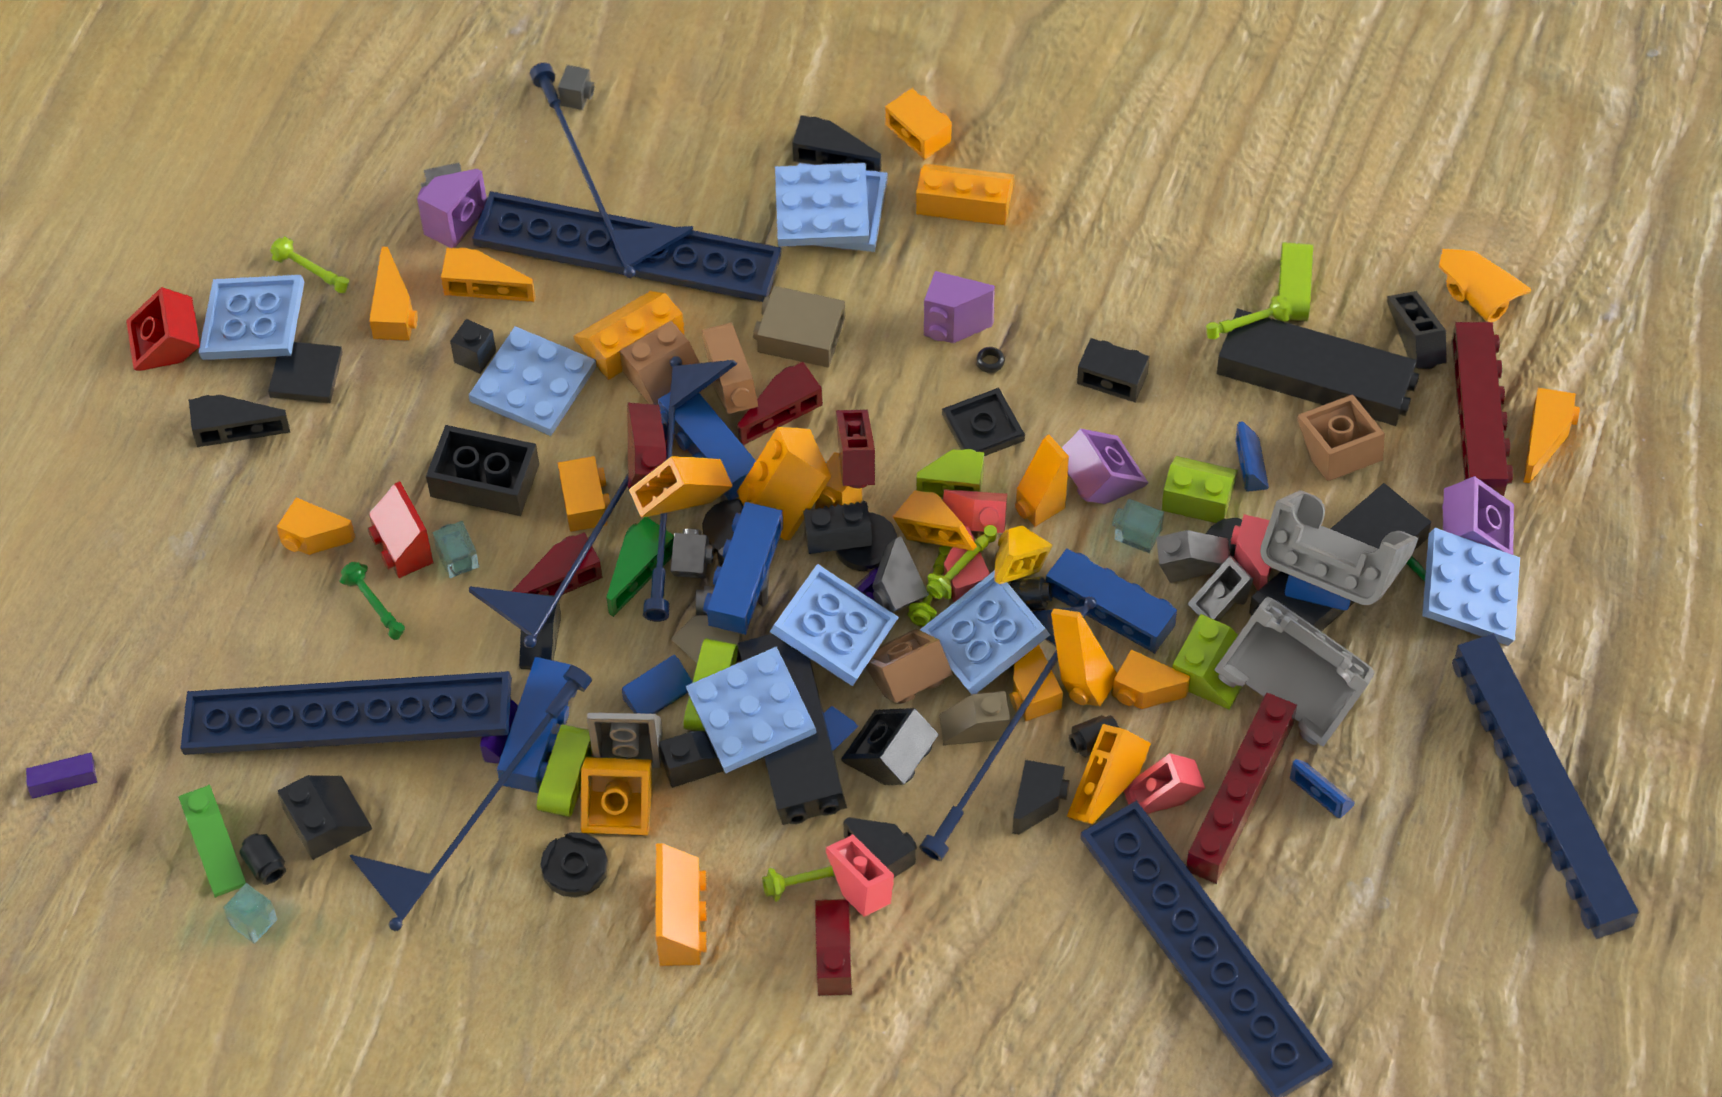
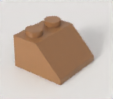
(648, 360)
(1341, 437)
(909, 666)

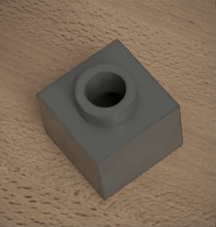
(575, 87)

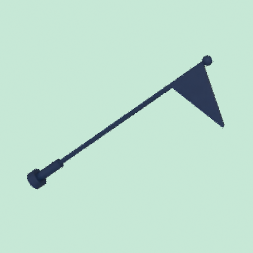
(631, 244)
(685, 384)
(530, 610)
(935, 845)
(404, 886)

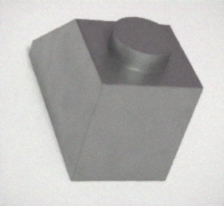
(1191, 554)
(897, 578)

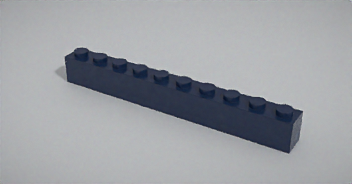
(1545, 787)

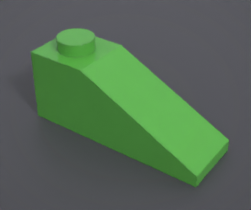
(212, 840)

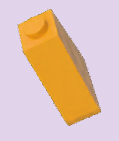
(680, 485)

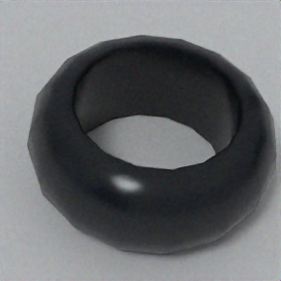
(990, 351)

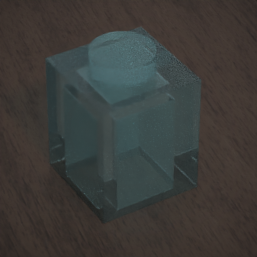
(1138, 525)
(455, 549)
(250, 913)

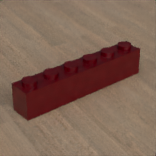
(1480, 404)
(1241, 788)

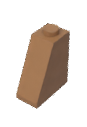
(737, 385)

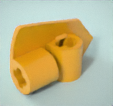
(1480, 282)

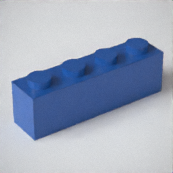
(707, 436)
(744, 567)
(1119, 605)
(540, 690)

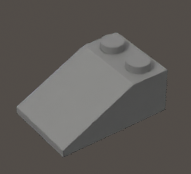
(626, 736)

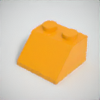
(616, 795)

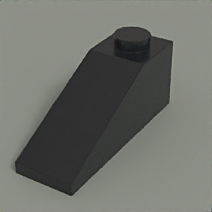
(824, 142)
(1419, 329)
(229, 419)
(689, 758)

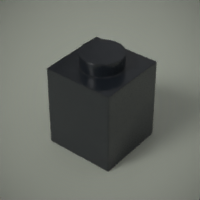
(473, 346)

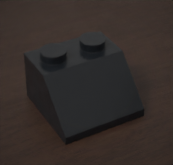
(891, 745)
(323, 812)

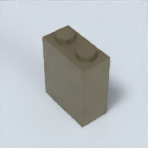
(800, 326)

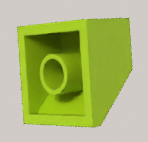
(1198, 489)
(1200, 656)

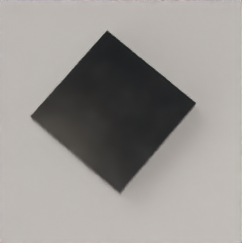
(307, 373)
(983, 423)

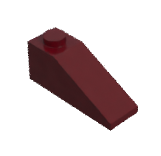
(782, 401)
(645, 441)
(855, 448)
(553, 567)
(833, 947)

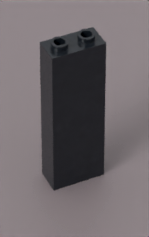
(1318, 367)
(1368, 523)
(805, 772)

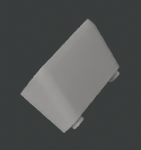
(1329, 559)
(1299, 664)

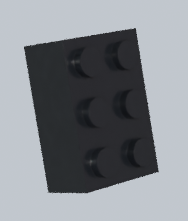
(482, 470)

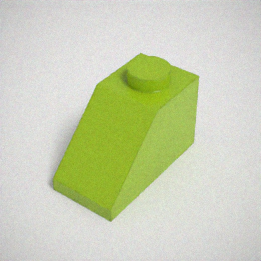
(952, 471)

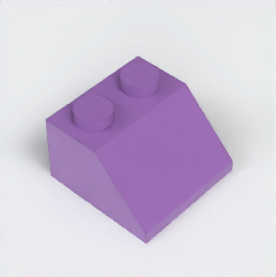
(452, 205)
(957, 307)
(1102, 467)
(1479, 514)

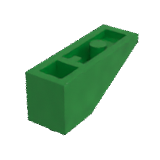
(636, 562)

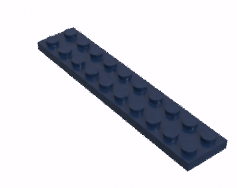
(582, 240)
(347, 713)
(1206, 951)

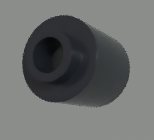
(1033, 592)
(1086, 733)
(262, 858)

